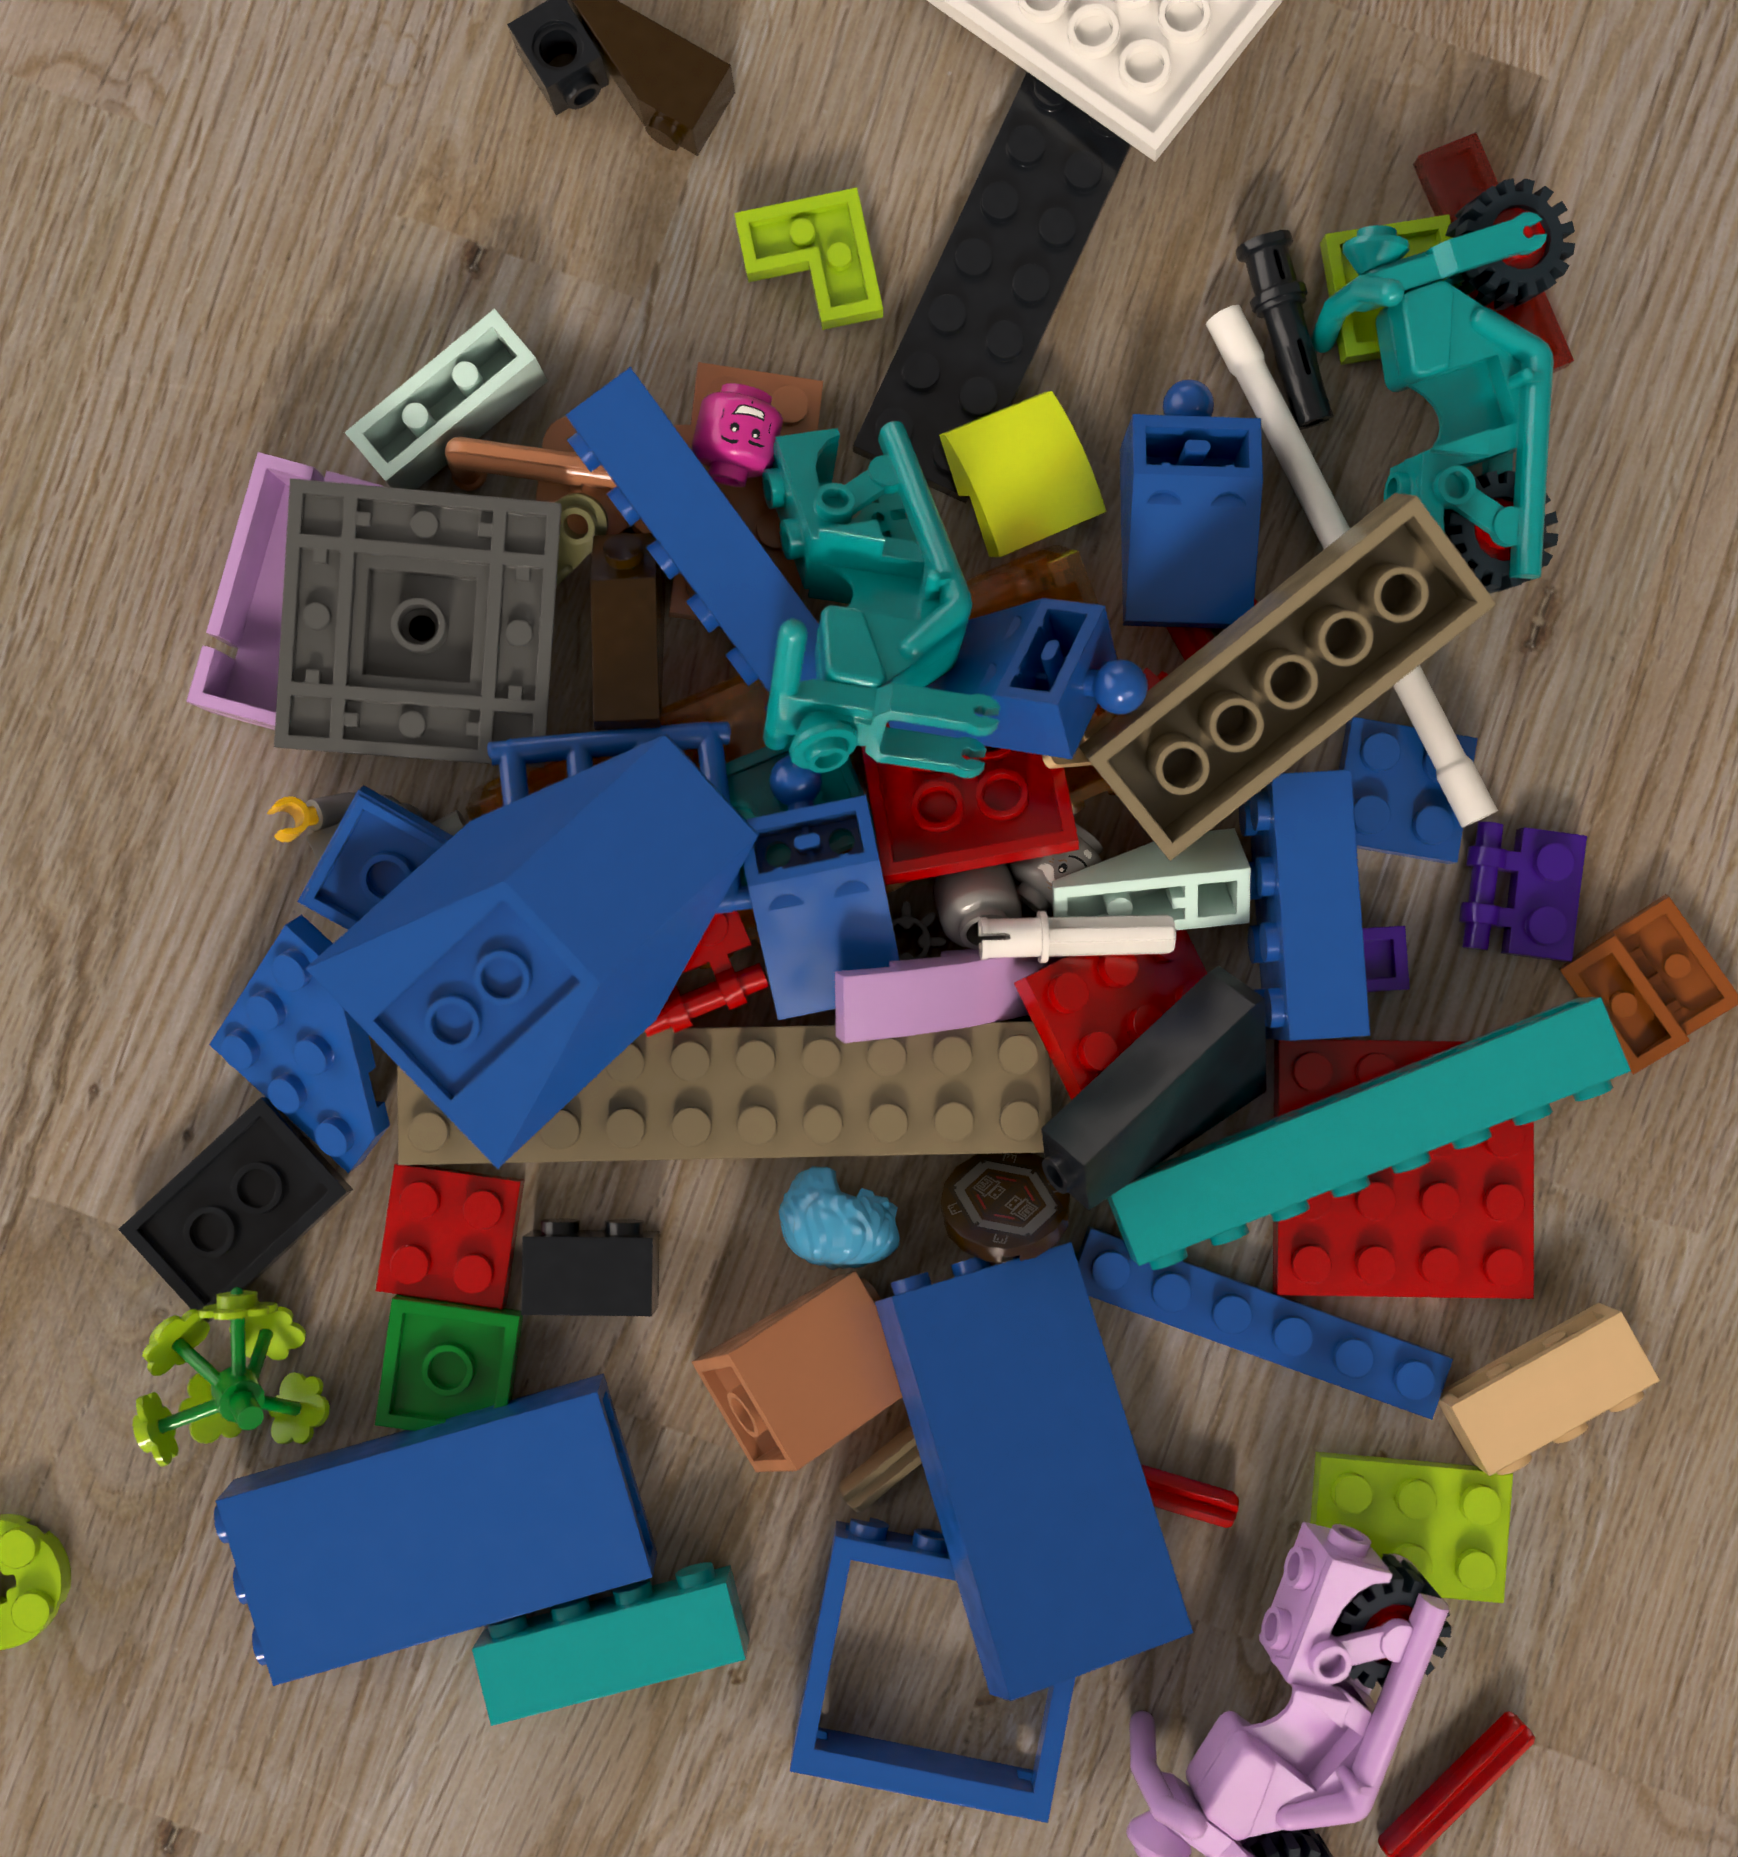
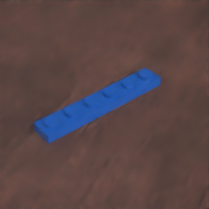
(1266, 1325)

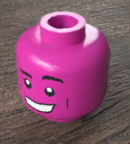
(736, 433)

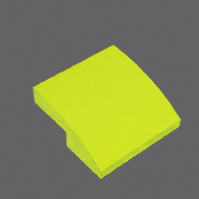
(1023, 473)

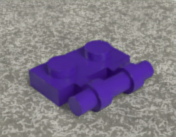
(1541, 893)

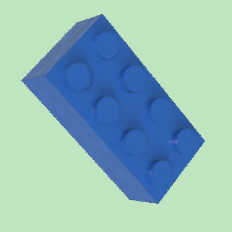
(1307, 906)

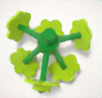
(231, 1398)

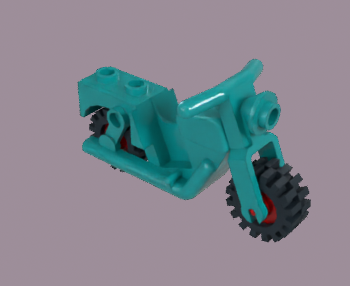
(1472, 367)

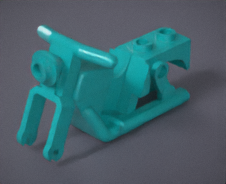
(900, 619)

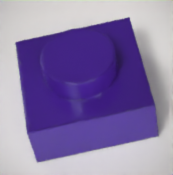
(1386, 958)

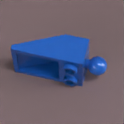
(1189, 513)
(1046, 671)
(822, 906)

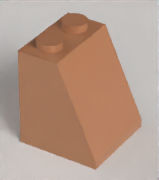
(803, 1375)

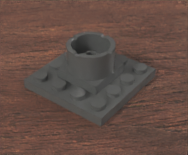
(373, 567)

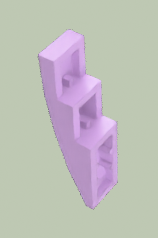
(930, 995)

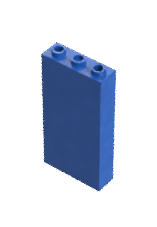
(1032, 1470)
(436, 1530)

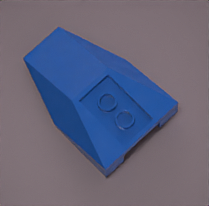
(541, 939)

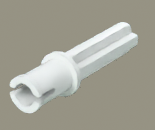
(1076, 936)

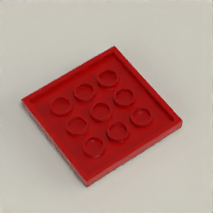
(1425, 1232)

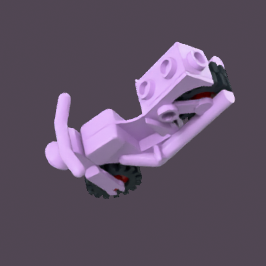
(1321, 1760)

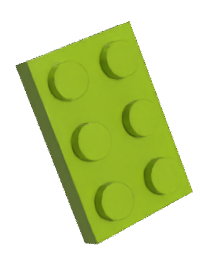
(1432, 1513)

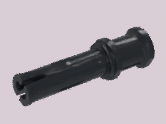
(1280, 302)

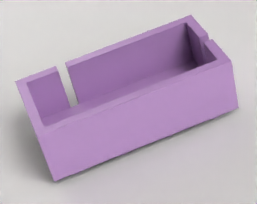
(251, 599)

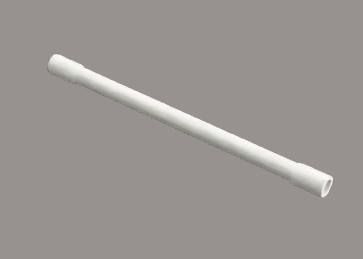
(1247, 363)

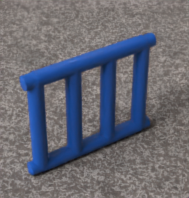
(581, 747)

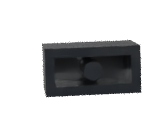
(590, 1270)

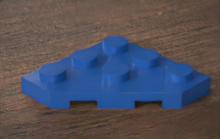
(305, 1049)

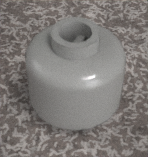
(975, 894)

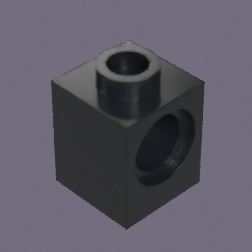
(556, 30)

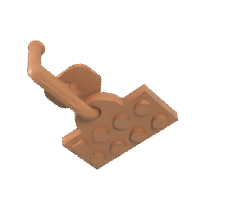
(563, 472)

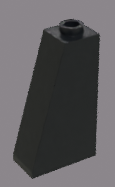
(1162, 1091)

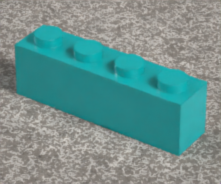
(611, 1643)

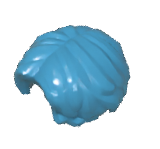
(835, 1226)

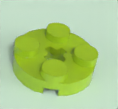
(40, 1575)

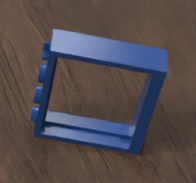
(902, 1766)

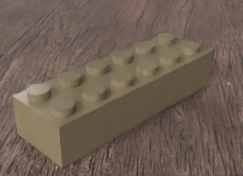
(1288, 673)

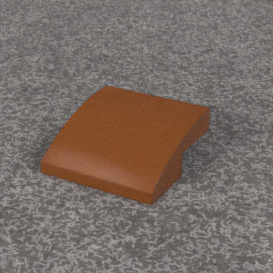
(1652, 982)

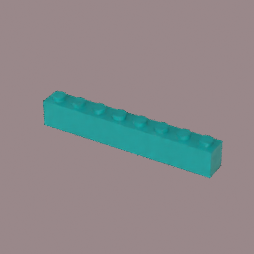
(1368, 1129)

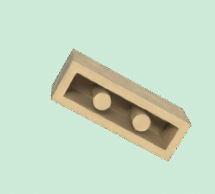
(1547, 1389)

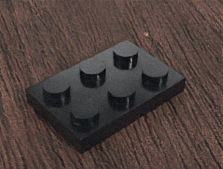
(236, 1207)

